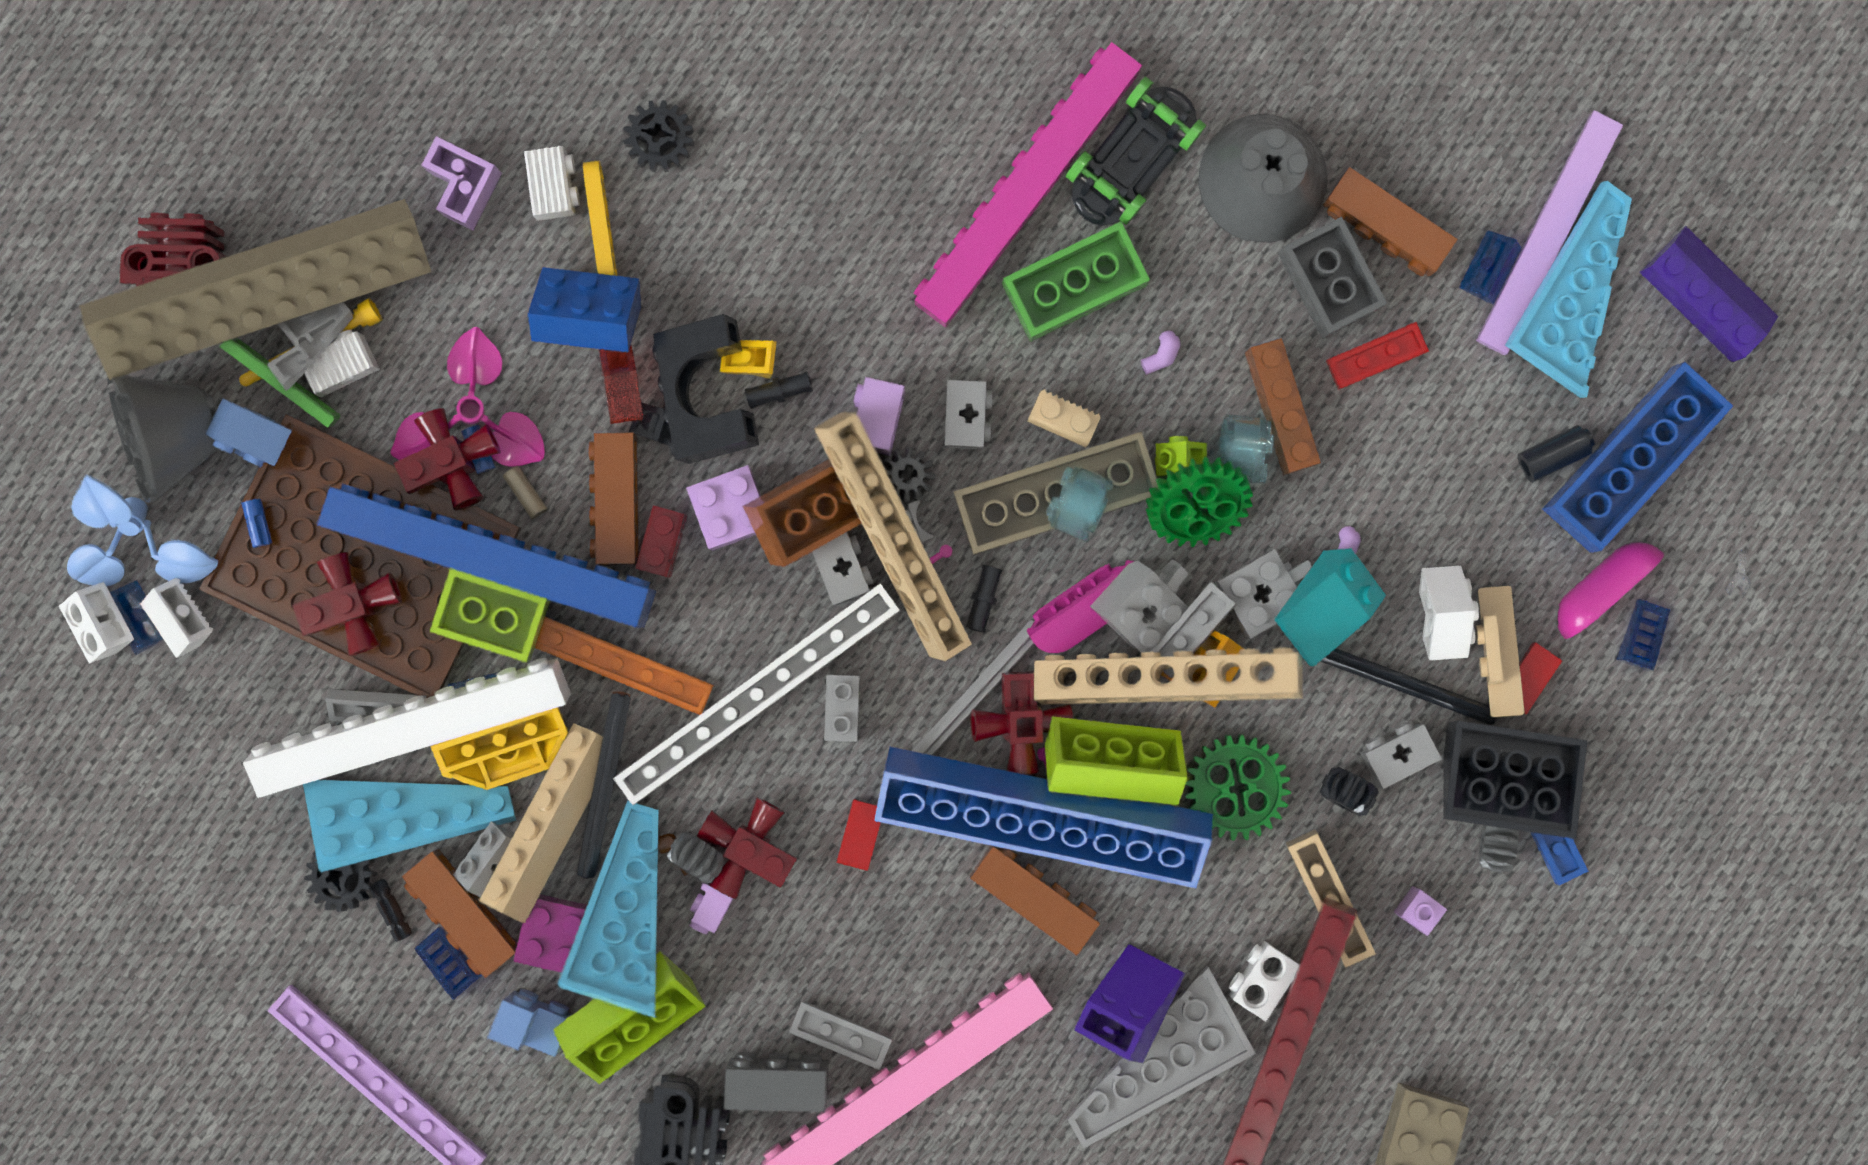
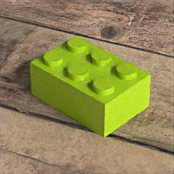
(489, 615)

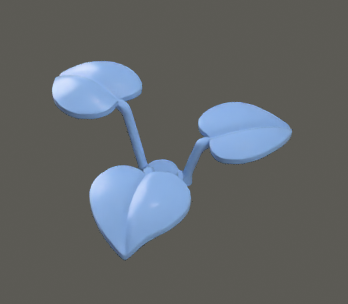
(99, 506)

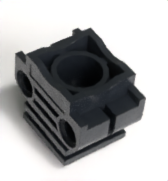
(680, 1130)

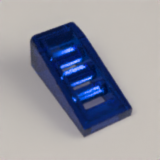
(1629, 642)
(452, 989)

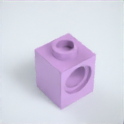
(1420, 910)

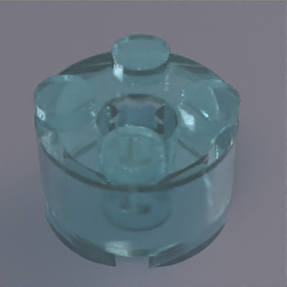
(1245, 443)
(1080, 502)

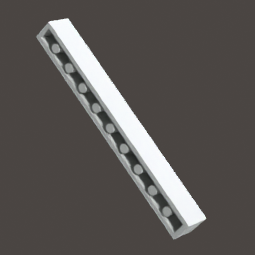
(756, 694)
(407, 727)

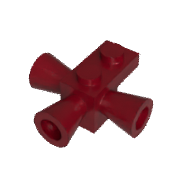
(446, 459)
(346, 604)
(1019, 722)
(748, 848)

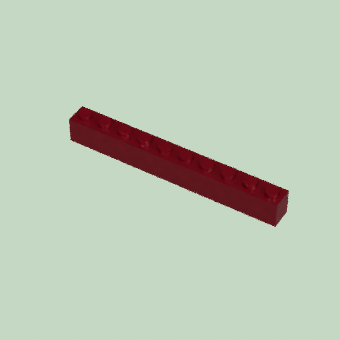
(1291, 1033)

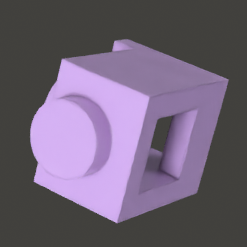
(709, 909)

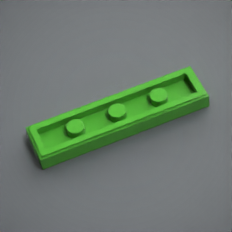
(296, 393)

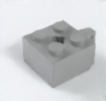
(1269, 573)
(1143, 603)

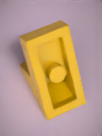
(754, 359)

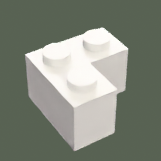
(1448, 612)

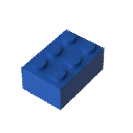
(585, 309)

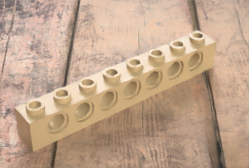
(892, 535)
(1285, 683)

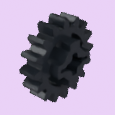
(656, 149)
(349, 887)

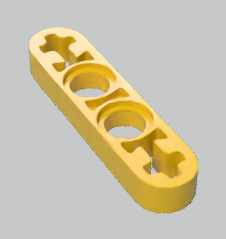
(599, 218)

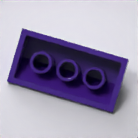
(1710, 295)

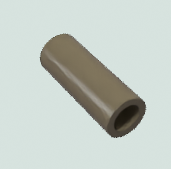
(525, 492)

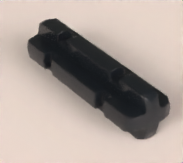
(390, 911)

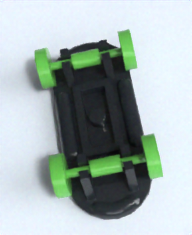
(1134, 154)

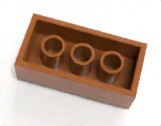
(802, 515)

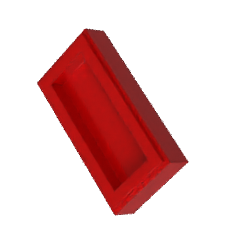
(1536, 671)
(859, 836)

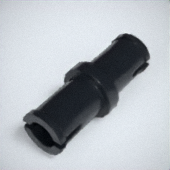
(778, 390)
(983, 598)

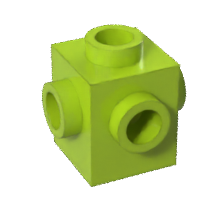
(1178, 451)

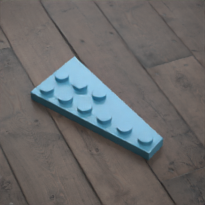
(1572, 301)
(381, 818)
(617, 936)

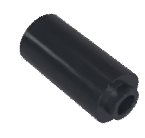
(1556, 453)

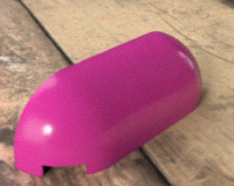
(1605, 586)
(1069, 616)

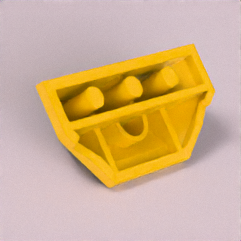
(503, 751)

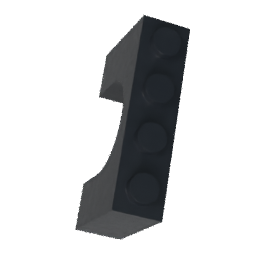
(679, 356)

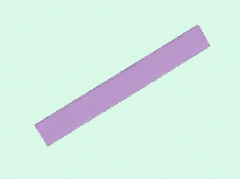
(1550, 229)
(374, 1080)

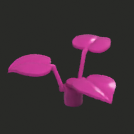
(478, 361)

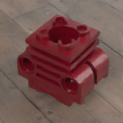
(172, 247)

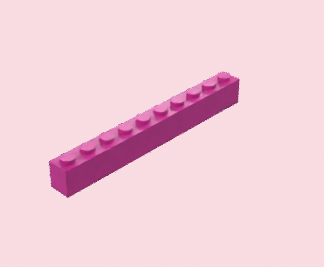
(1028, 184)

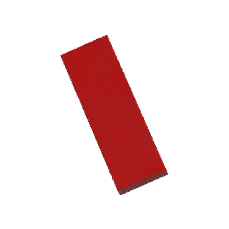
(1377, 355)

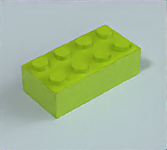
(1115, 761)
(608, 1036)

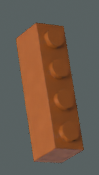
(1389, 222)
(1282, 406)
(615, 498)
(1035, 899)
(460, 913)

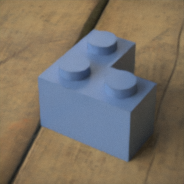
(248, 432)
(528, 1022)

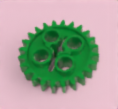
(1214, 487)
(1265, 781)

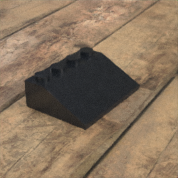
(1513, 779)

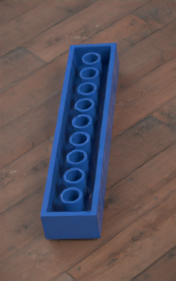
(479, 554)
(1025, 817)

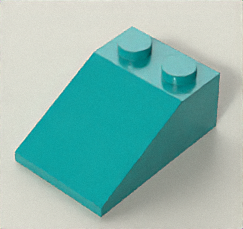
(1329, 604)

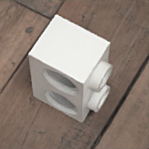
(96, 622)
(1272, 984)

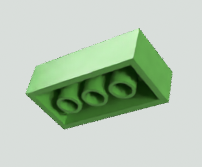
(1075, 281)

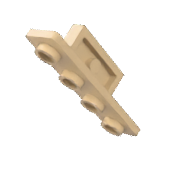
(1500, 651)

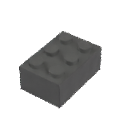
(1332, 277)
(776, 1083)

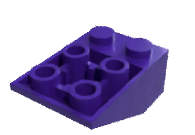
(1130, 1004)

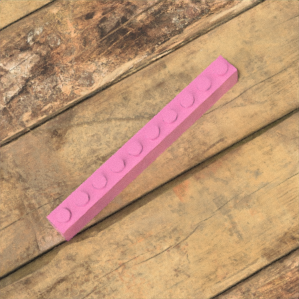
(915, 1077)

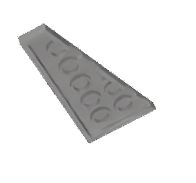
(1192, 1046)

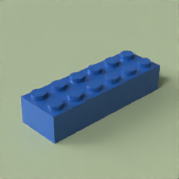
(1637, 457)

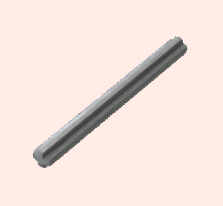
(976, 693)

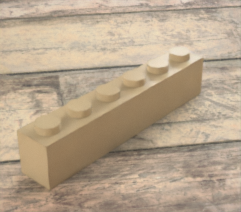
(545, 826)

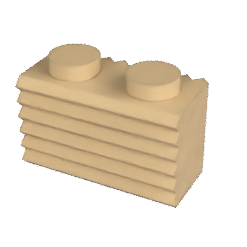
(1064, 418)

